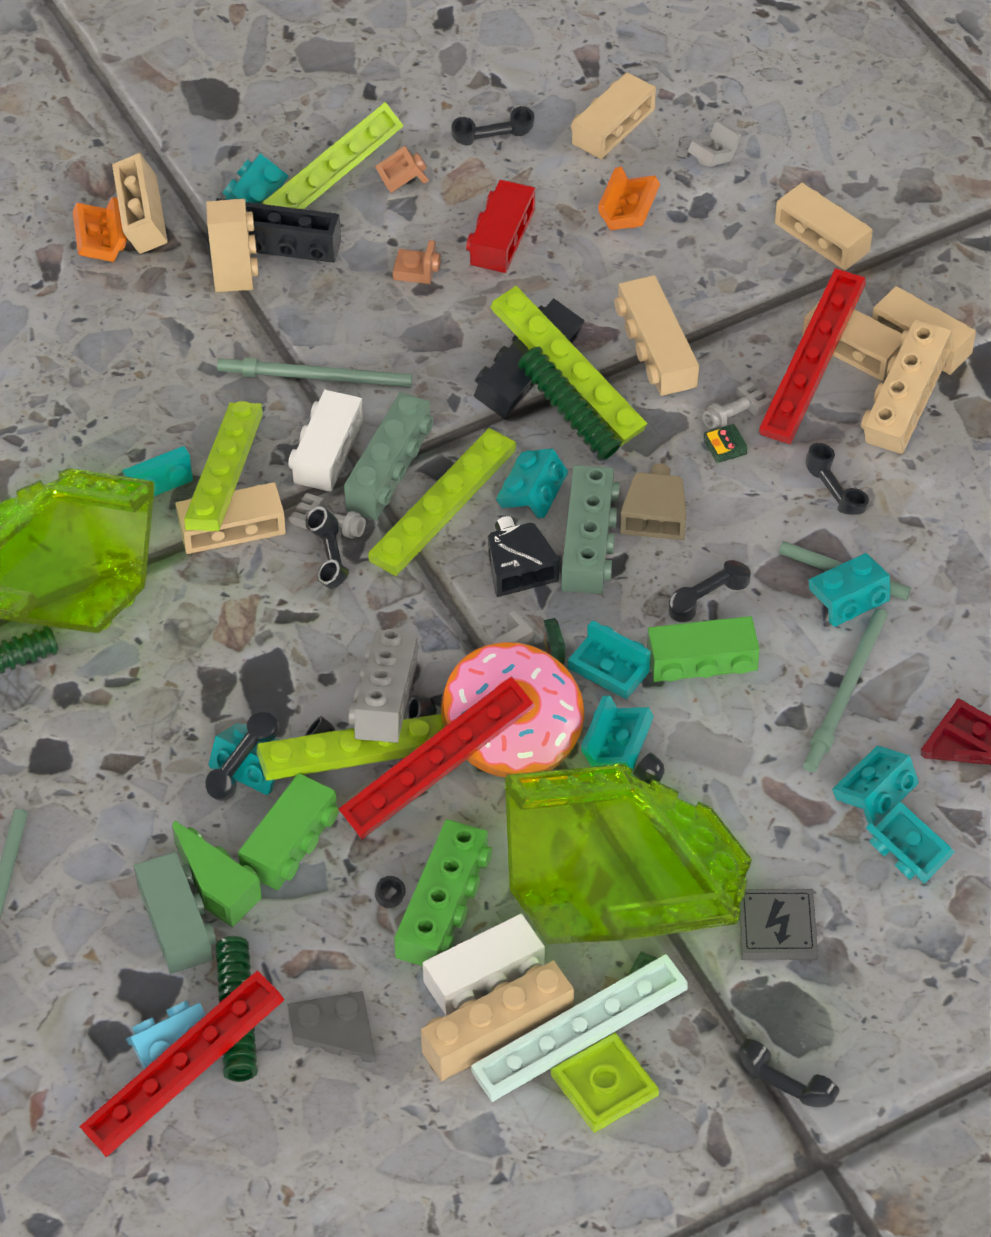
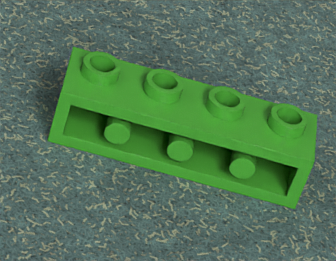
(443, 893)

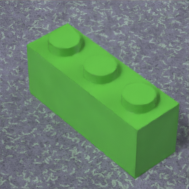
(703, 649)
(289, 831)

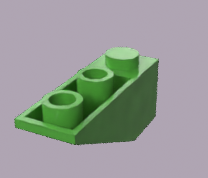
(222, 883)

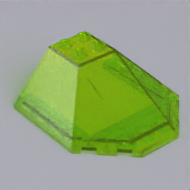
(74, 549)
(618, 857)

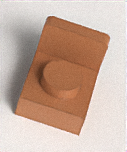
(401, 168)
(417, 265)

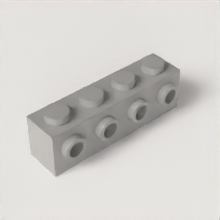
(384, 686)

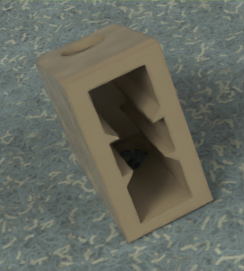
(655, 505)

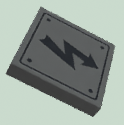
(778, 925)

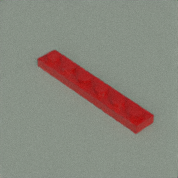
(812, 356)
(436, 757)
(181, 1063)

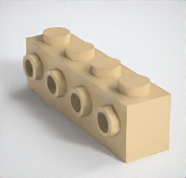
(657, 335)
(907, 386)
(495, 1019)

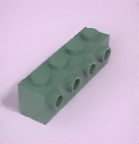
(388, 456)
(588, 529)

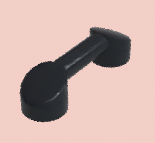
(466, 132)
(819, 461)
(326, 526)
(684, 600)
(220, 782)
(818, 1092)

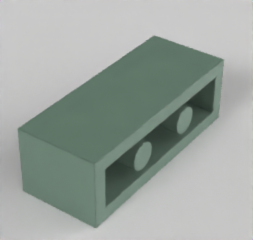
(175, 912)

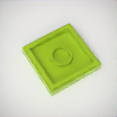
(604, 1082)

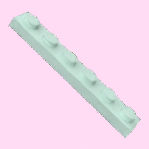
(579, 1027)

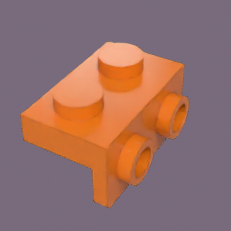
(627, 200)
(99, 230)

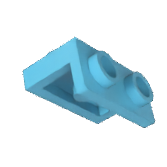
(154, 1038)

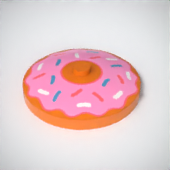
(543, 734)

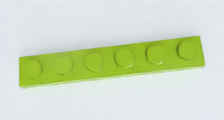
(337, 160)
(538, 331)
(223, 467)
(442, 502)
(341, 749)

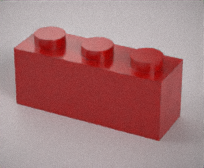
(501, 226)

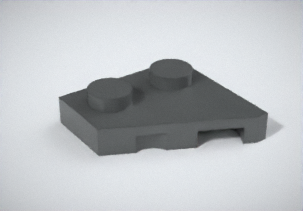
(333, 1024)

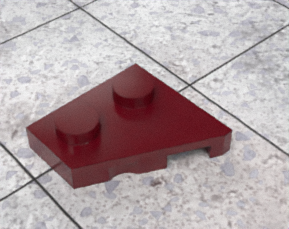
(961, 736)

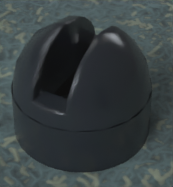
(420, 706)
(319, 726)
(649, 768)
(384, 886)

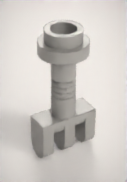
(747, 398)
(351, 524)

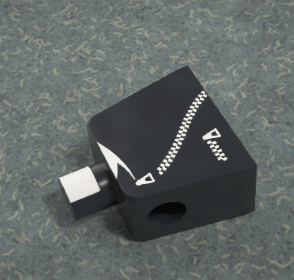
(520, 557)

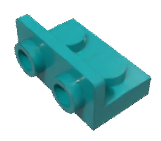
(878, 783)

